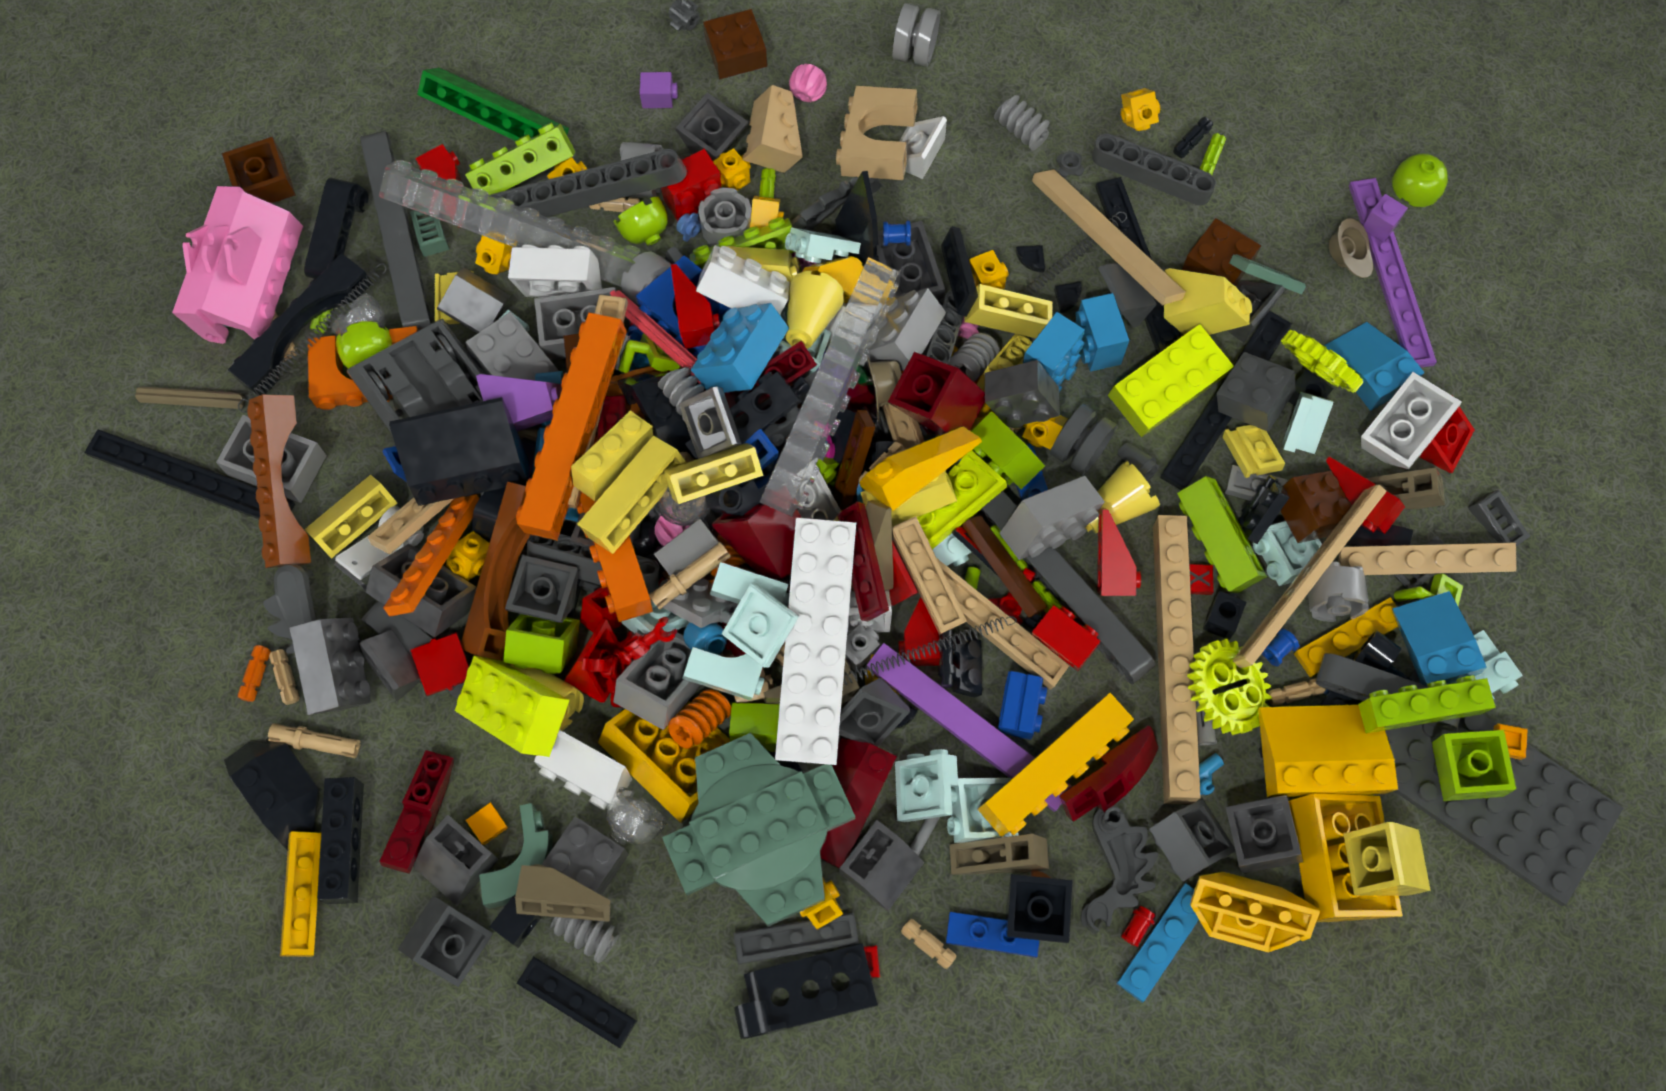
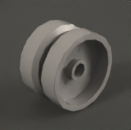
(916, 34)

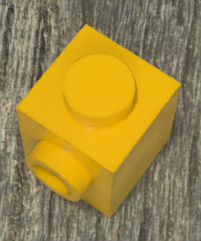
(764, 210)

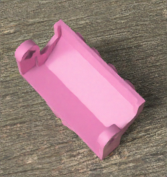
(236, 265)

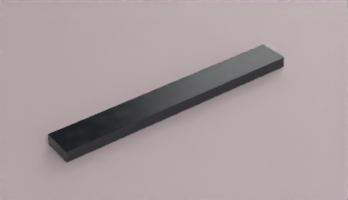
(1115, 200)
(1212, 422)
(175, 473)

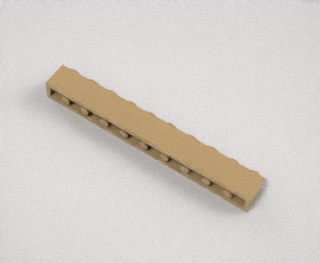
(1175, 653)

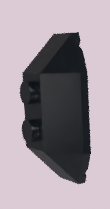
(275, 787)

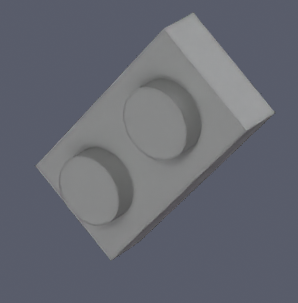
(1245, 487)

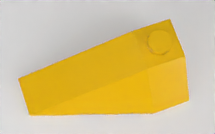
(912, 469)

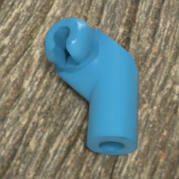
(1206, 769)

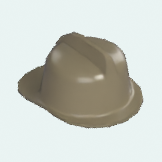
(1351, 248)
(885, 378)

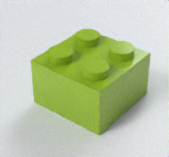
(1006, 452)
(541, 643)
(1473, 765)

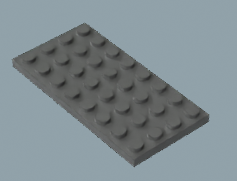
(1538, 832)

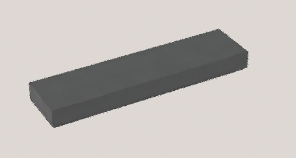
(794, 939)

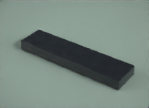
(959, 271)
(577, 1002)

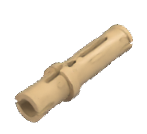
(687, 577)
(308, 739)

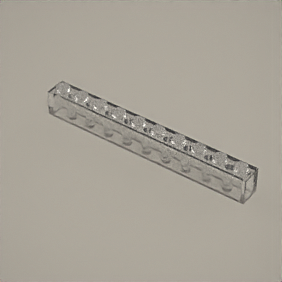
(498, 217)
(829, 388)

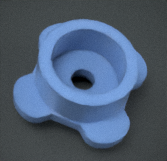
(688, 226)

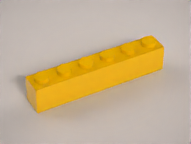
(1055, 765)

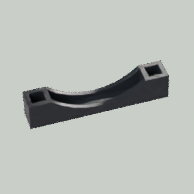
(320, 296)

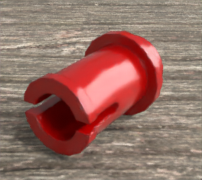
(1138, 926)

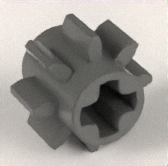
(684, 15)

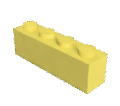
(630, 495)

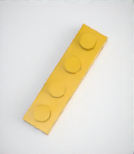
(1348, 637)
(300, 895)

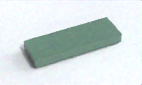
(1267, 273)

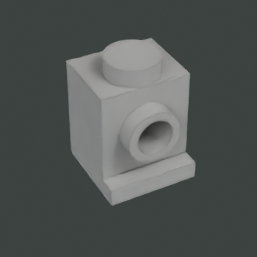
(858, 656)

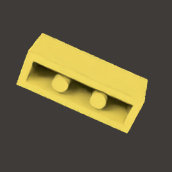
(1009, 311)
(610, 455)
(713, 473)
(931, 497)
(351, 516)

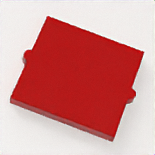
(441, 664)

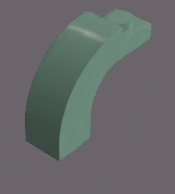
(501, 885)

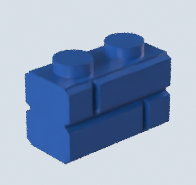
(1020, 705)

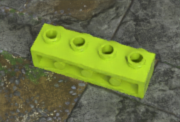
(522, 161)
(767, 237)
(1221, 535)
(1426, 705)

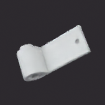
(363, 555)

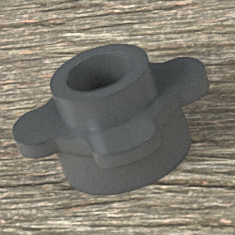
(1070, 158)

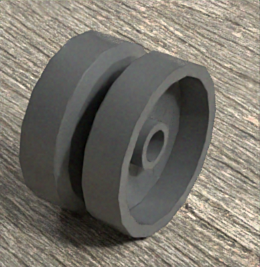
(1083, 439)

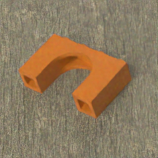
(325, 373)

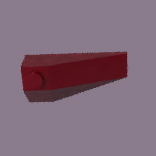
(862, 774)

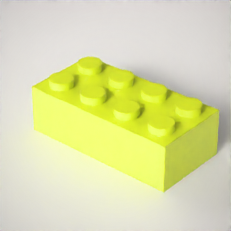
(1170, 380)
(511, 706)

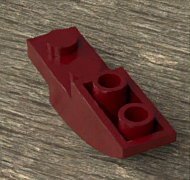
(790, 363)
(1110, 783)
(419, 812)

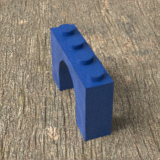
(659, 300)

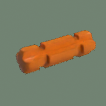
(254, 673)

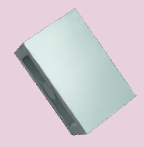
(1307, 423)

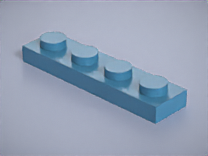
(1160, 946)

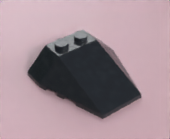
(859, 220)
(656, 408)

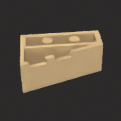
(774, 131)

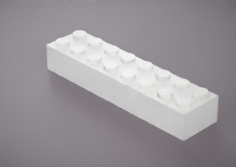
(816, 642)

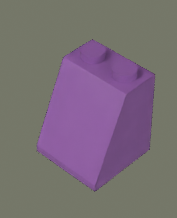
(526, 400)

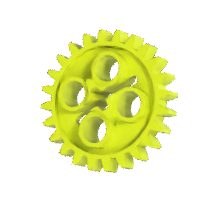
(1322, 361)
(1234, 709)

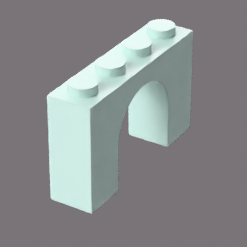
(739, 674)

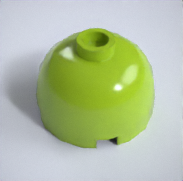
(1420, 180)
(643, 222)
(361, 342)

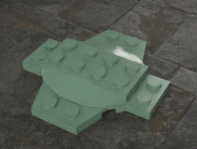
(759, 829)

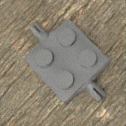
(699, 606)

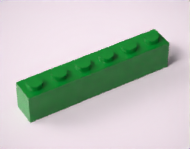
(481, 105)

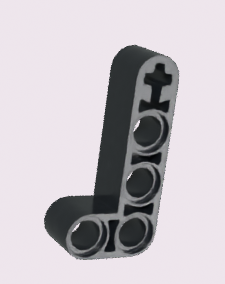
(333, 223)
(488, 506)

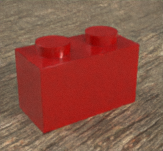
(1066, 637)

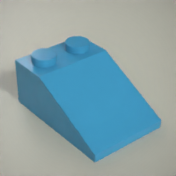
(1378, 362)
(1439, 639)

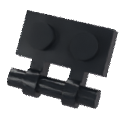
(1263, 508)
(961, 665)

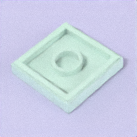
(760, 625)

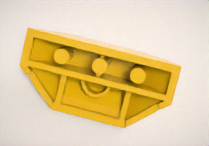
(843, 270)
(1252, 912)

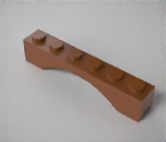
(282, 536)
(488, 617)

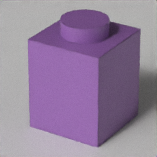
(657, 90)
(1384, 218)

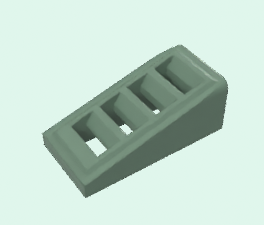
(432, 245)

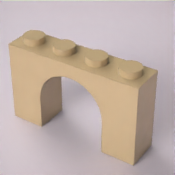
(867, 110)

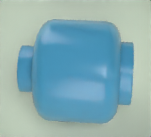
(706, 638)

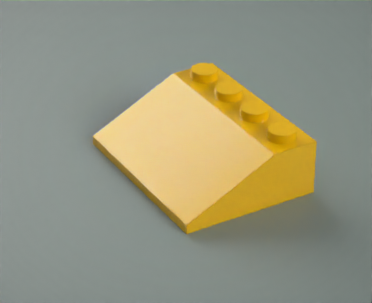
(1323, 752)
(658, 760)
(1325, 869)

